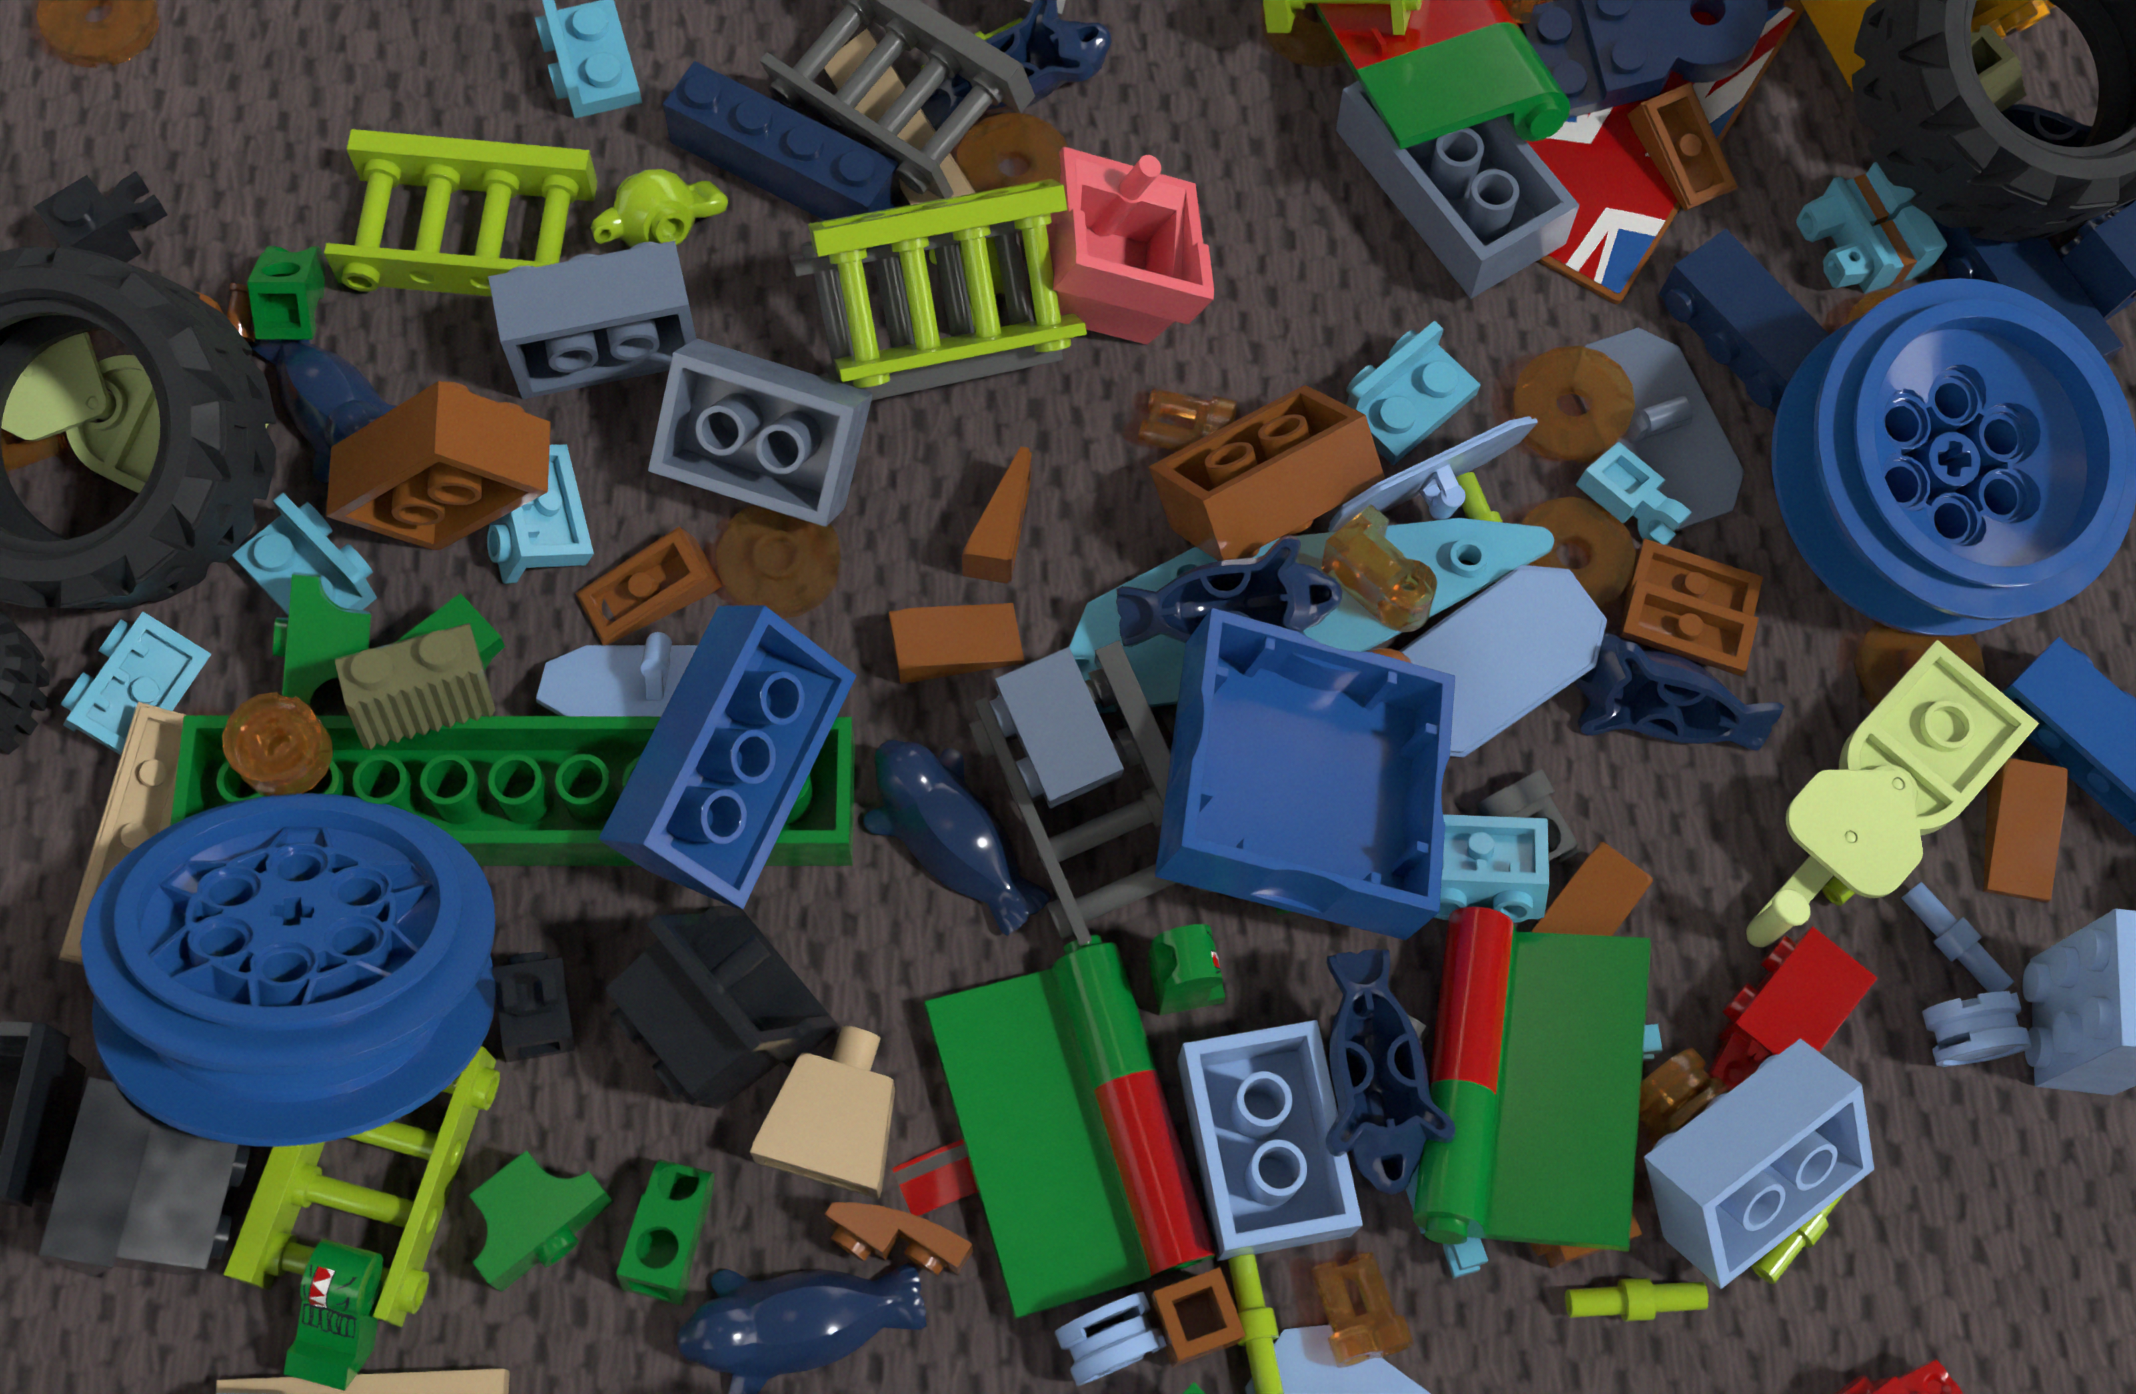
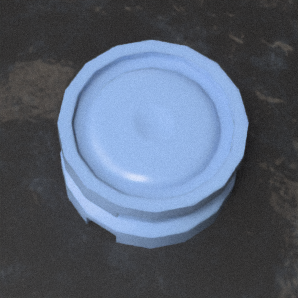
(1976, 1029)
(1113, 1346)

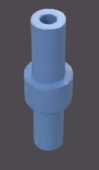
(1957, 939)

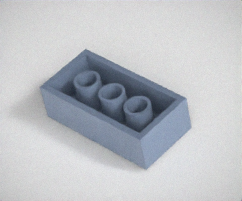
(1470, 194)

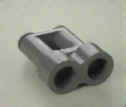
(1532, 798)

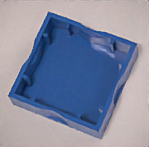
(1307, 777)

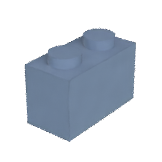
(1057, 729)

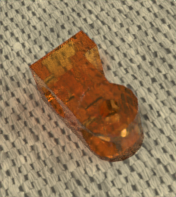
(1378, 573)

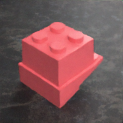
(1128, 247)

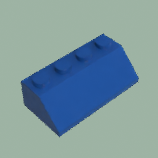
(729, 754)

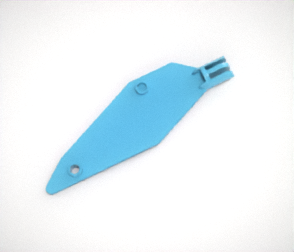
(1440, 544)

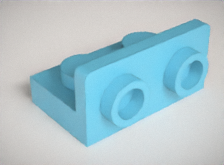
(591, 55)
(1410, 392)
(547, 529)
(300, 545)
(143, 666)
(1495, 865)

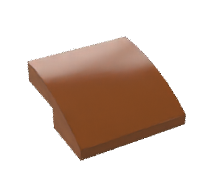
(1691, 607)

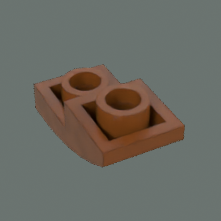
(878, 1229)

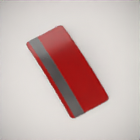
(936, 1178)

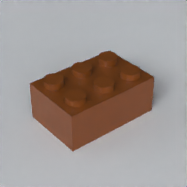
(439, 467)
(1267, 474)

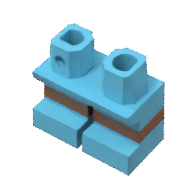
(1875, 230)

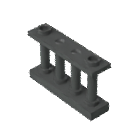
(949, 51)
(898, 315)
(1135, 744)

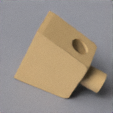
(832, 1118)

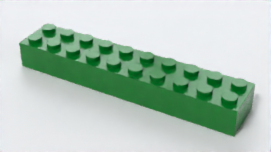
(521, 785)

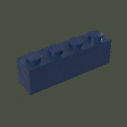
(778, 147)
(2031, 268)
(1742, 316)

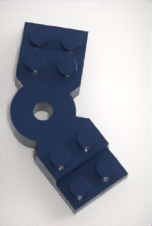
(1628, 48)

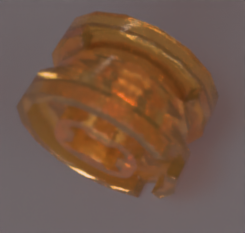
(277, 745)
(1677, 1094)

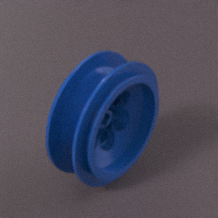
(1999, 372)
(290, 968)

